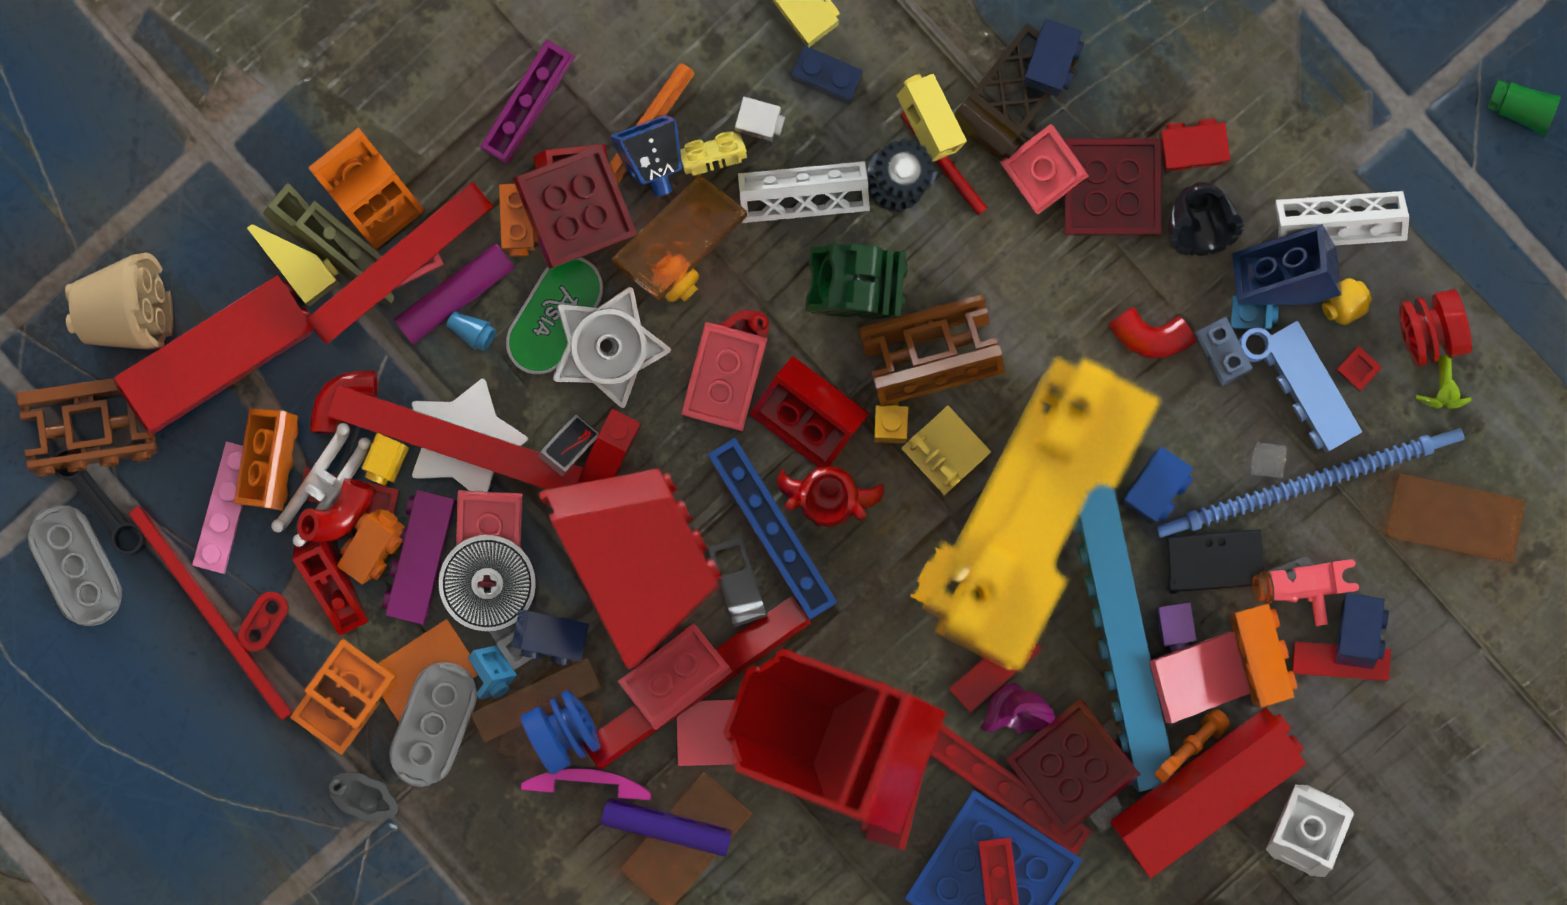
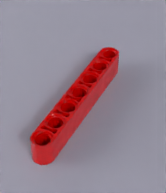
(399, 263)

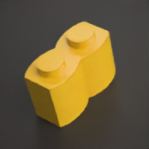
(384, 459)

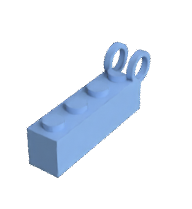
(1308, 383)

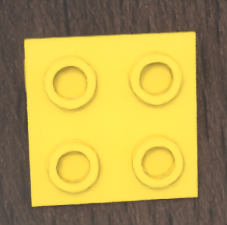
(725, 146)
(946, 450)

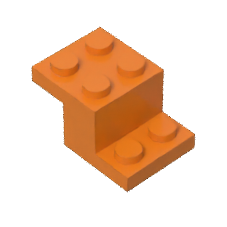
(366, 189)
(342, 696)

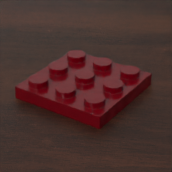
(1121, 187)
(575, 206)
(1073, 766)

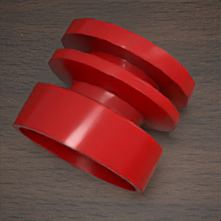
(1441, 326)

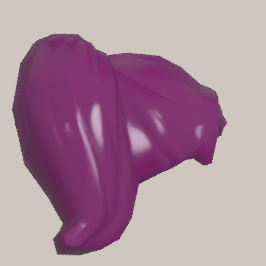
(1017, 710)

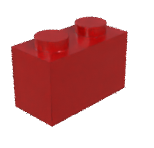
(1194, 146)

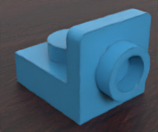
(1253, 315)
(493, 671)

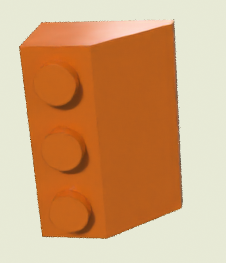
(266, 459)
(1263, 655)

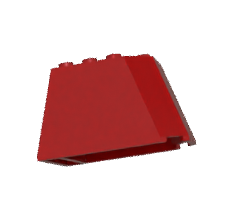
(634, 556)
(832, 737)

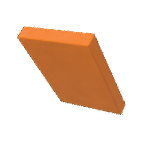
(433, 646)

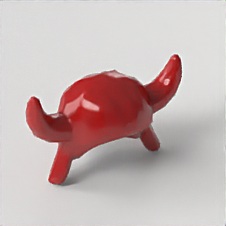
(828, 496)

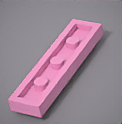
(222, 514)

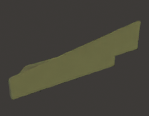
(323, 234)

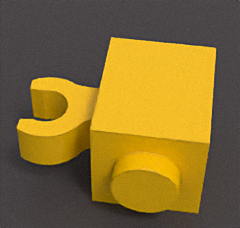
(891, 423)

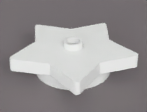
(631, 346)
(474, 411)

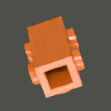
(516, 229)
(368, 550)

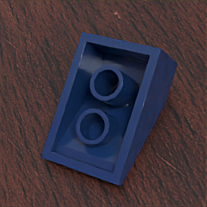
(1288, 270)

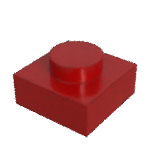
(1358, 368)

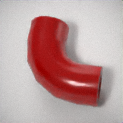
(1149, 340)
(359, 380)
(340, 517)

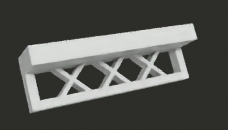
(804, 185)
(1345, 225)

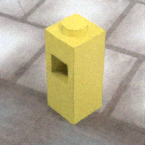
(931, 116)

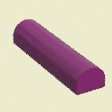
(527, 102)
(454, 293)

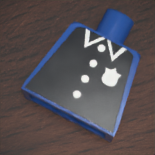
(650, 152)

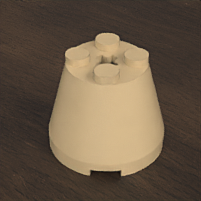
(122, 305)

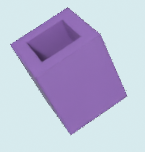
(1176, 626)

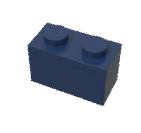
(1052, 58)
(826, 75)
(1360, 631)
(550, 636)

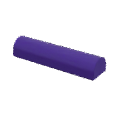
(666, 827)

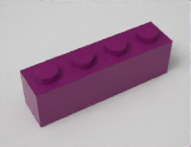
(420, 557)

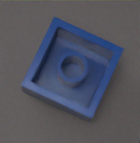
(1157, 485)

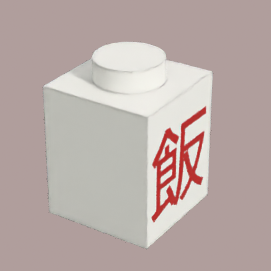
(759, 119)

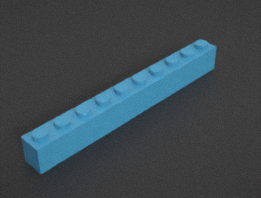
(1122, 635)

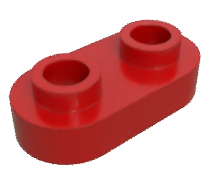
(261, 619)

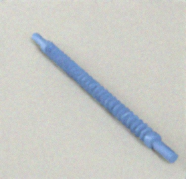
(1424, 445)

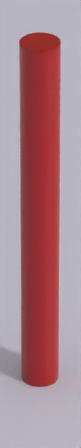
(956, 179)

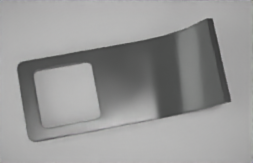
(740, 588)

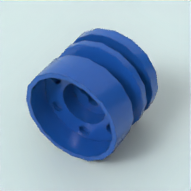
(558, 733)

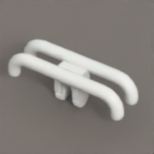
(321, 483)

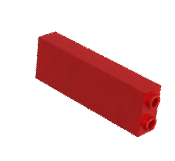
(214, 355)
(1209, 791)

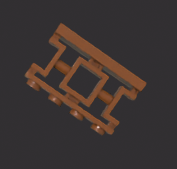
(938, 370)
(83, 397)

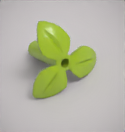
(1448, 389)

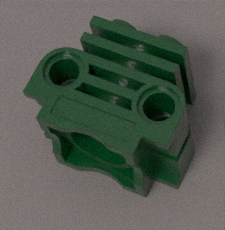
(856, 281)

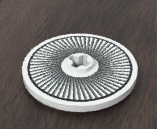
(468, 565)

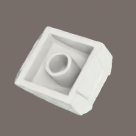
(1310, 831)

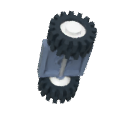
(900, 175)

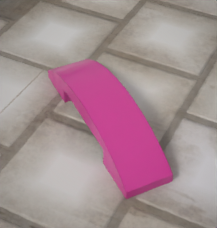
(627, 787)

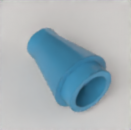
(473, 331)

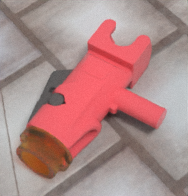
(1304, 580)

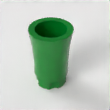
(1524, 105)

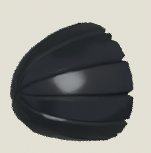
(1203, 221)

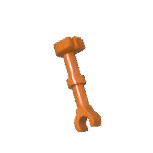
(1213, 723)

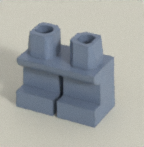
(1227, 354)

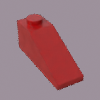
(610, 447)
(330, 585)

